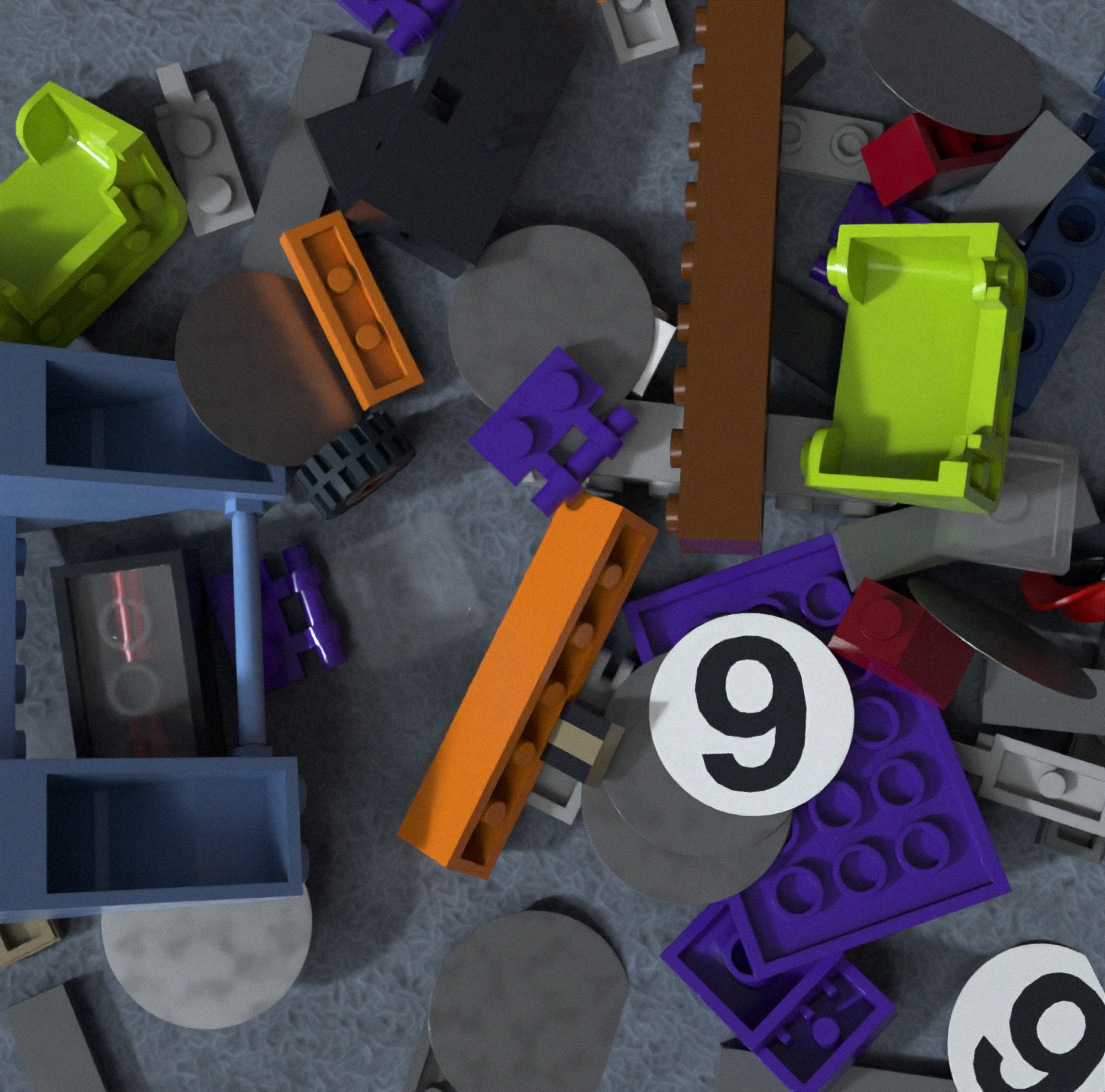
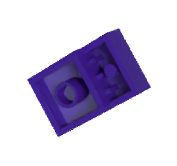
(798, 1023)

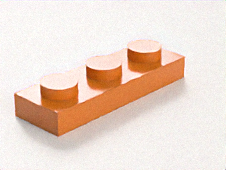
(351, 309)

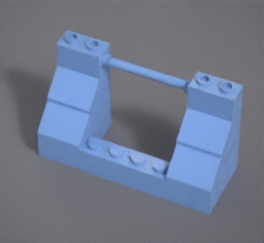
(122, 835)

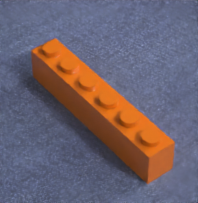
(523, 683)

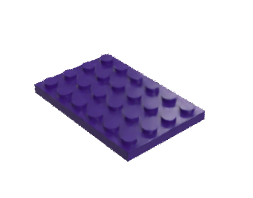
(897, 822)

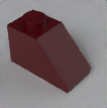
(901, 644)

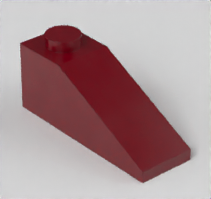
(929, 158)

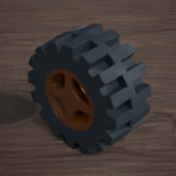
(354, 465)

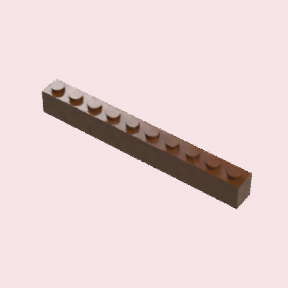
(731, 278)

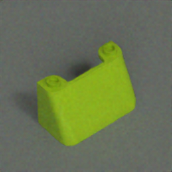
(78, 217)
(923, 365)

